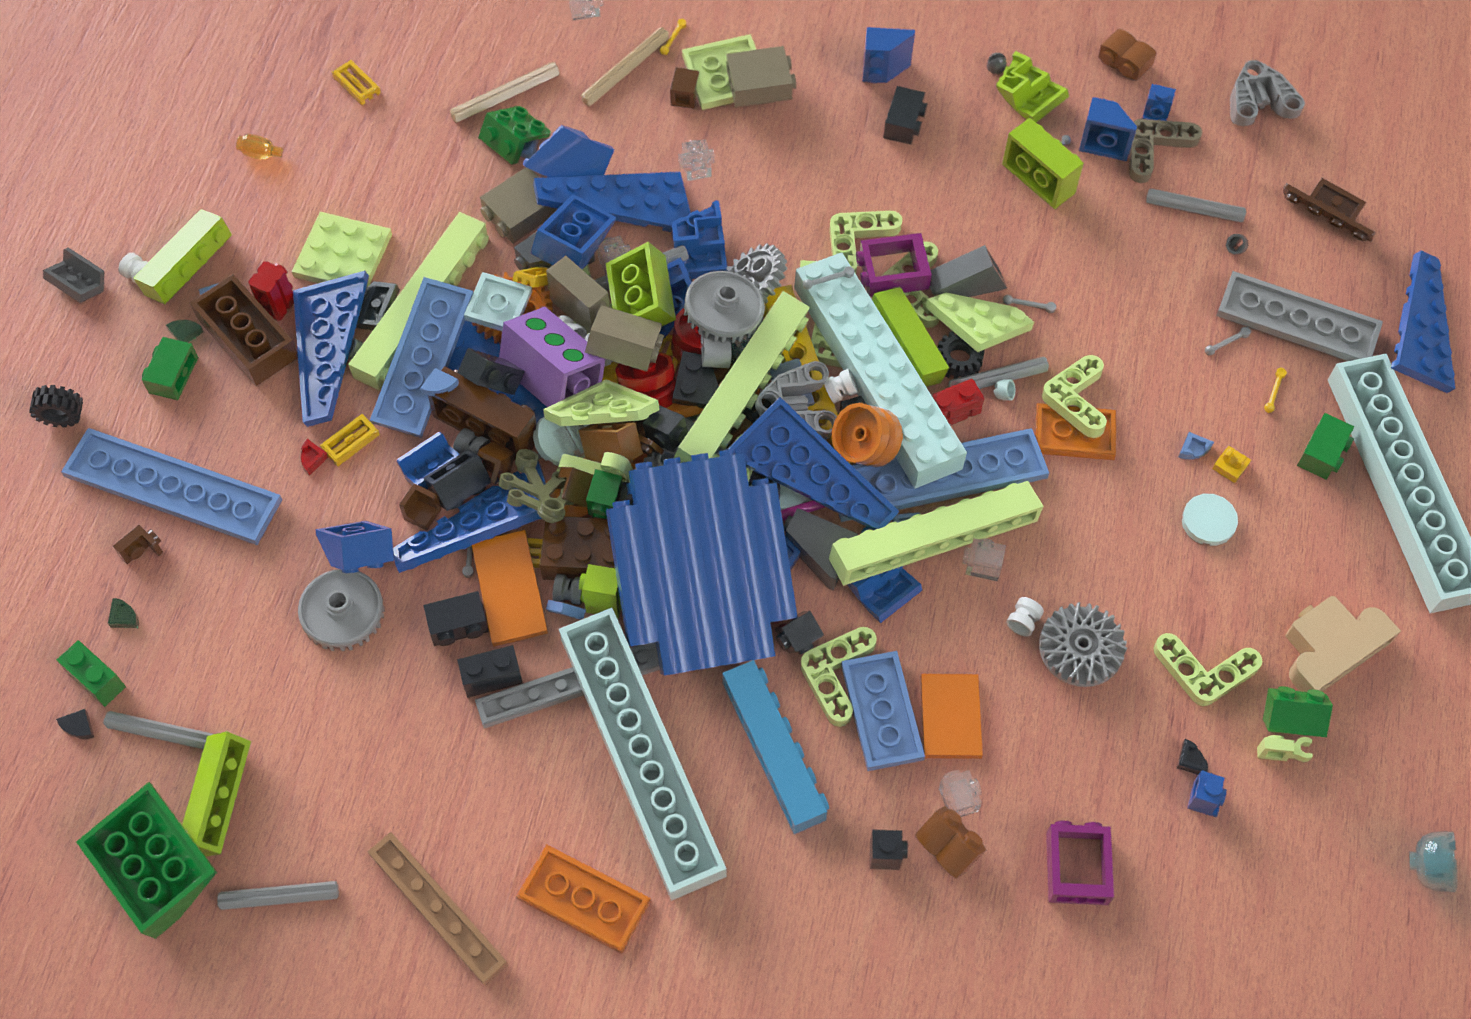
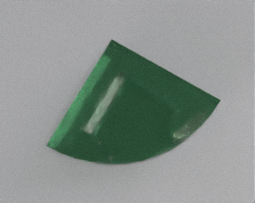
(184, 330)
(122, 615)

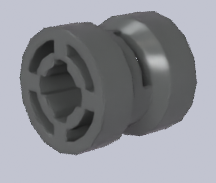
(467, 440)
(566, 589)

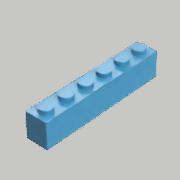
(774, 746)

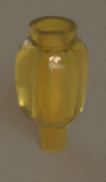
(257, 147)

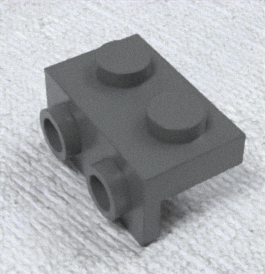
(76, 276)

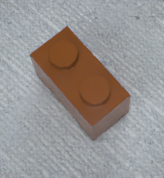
(610, 437)

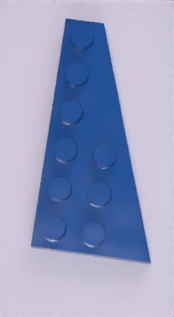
(324, 334)

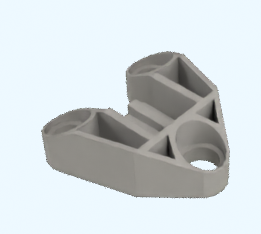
(1260, 90)
(791, 387)

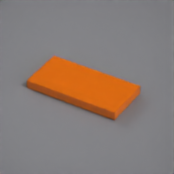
(509, 588)
(584, 898)

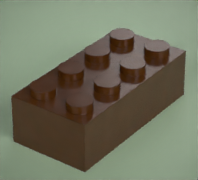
(244, 329)
(485, 414)
(573, 545)

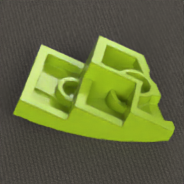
(1030, 88)

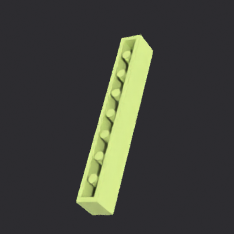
(445, 264)
(745, 378)
(934, 532)

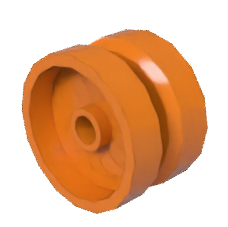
(867, 435)

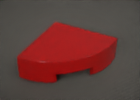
(312, 456)

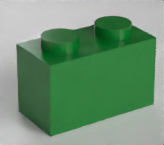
(169, 368)
(1326, 446)
(603, 492)
(91, 673)
(1297, 712)

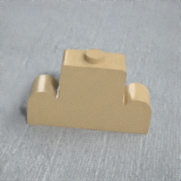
(1335, 642)

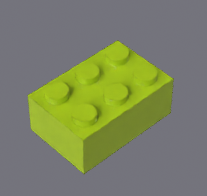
(1042, 163)
(642, 284)

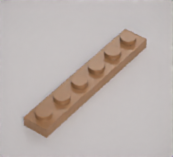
(438, 908)

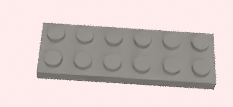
(1299, 318)

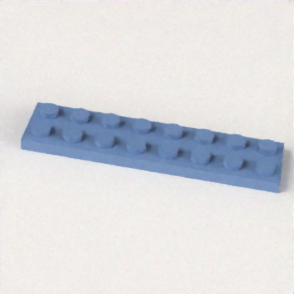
(988, 466)
(172, 486)

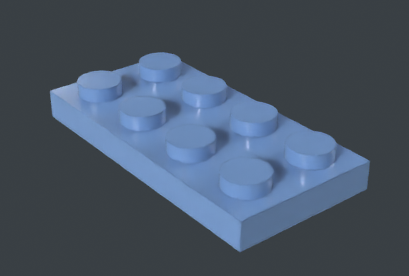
(882, 711)

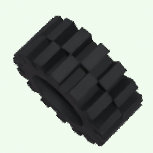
(960, 368)
(56, 406)

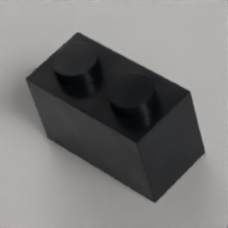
(904, 115)
(491, 371)
(458, 480)
(456, 619)
(489, 671)

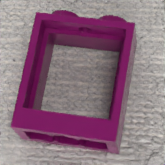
(910, 281)
(1079, 893)

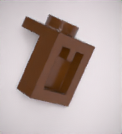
(135, 543)

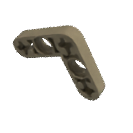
(1148, 140)

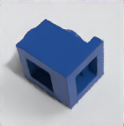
(1158, 103)
(1207, 794)

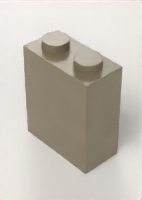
(760, 76)
(514, 206)
(576, 292)
(624, 338)

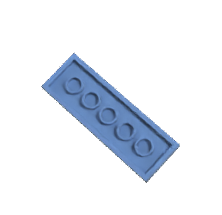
(424, 345)

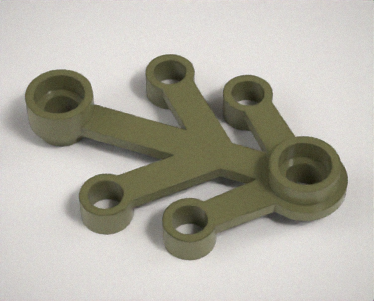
(548, 508)

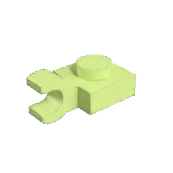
(1278, 748)

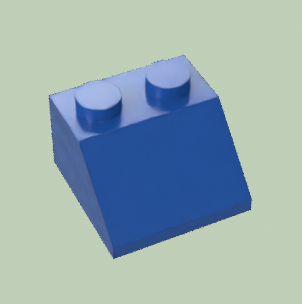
(886, 53)
(1107, 130)
(356, 545)

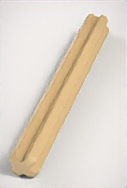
(625, 66)
(504, 92)

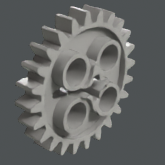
(762, 267)

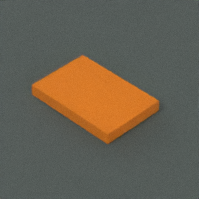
(1061, 438)
(951, 716)

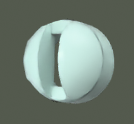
(1005, 390)

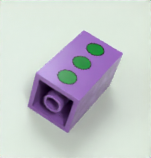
(550, 356)

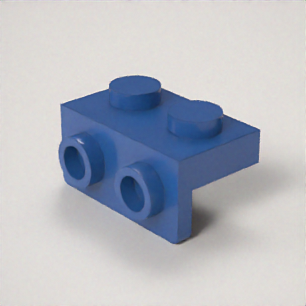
(426, 459)

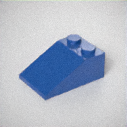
(573, 232)

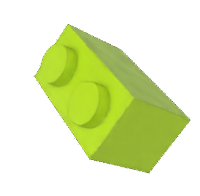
(600, 590)

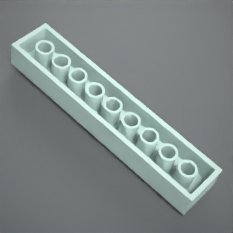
(880, 369)
(1406, 480)
(642, 754)

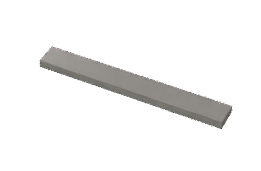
(549, 690)

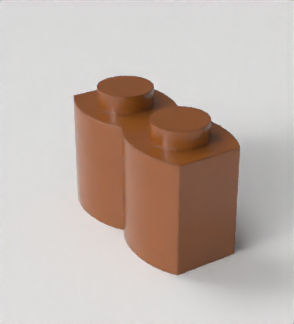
(1127, 54)
(950, 841)

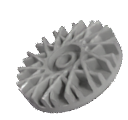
(724, 305)
(340, 609)
(1085, 627)

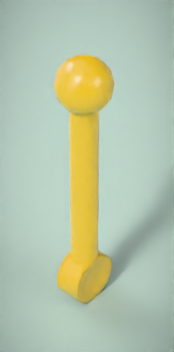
(681, 24)
(1280, 374)

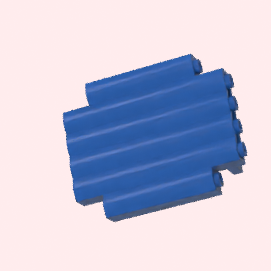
(701, 562)

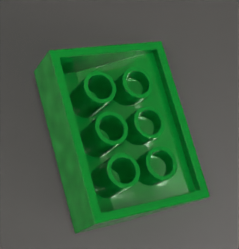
(148, 861)

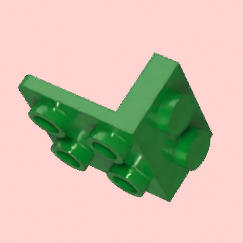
(509, 130)

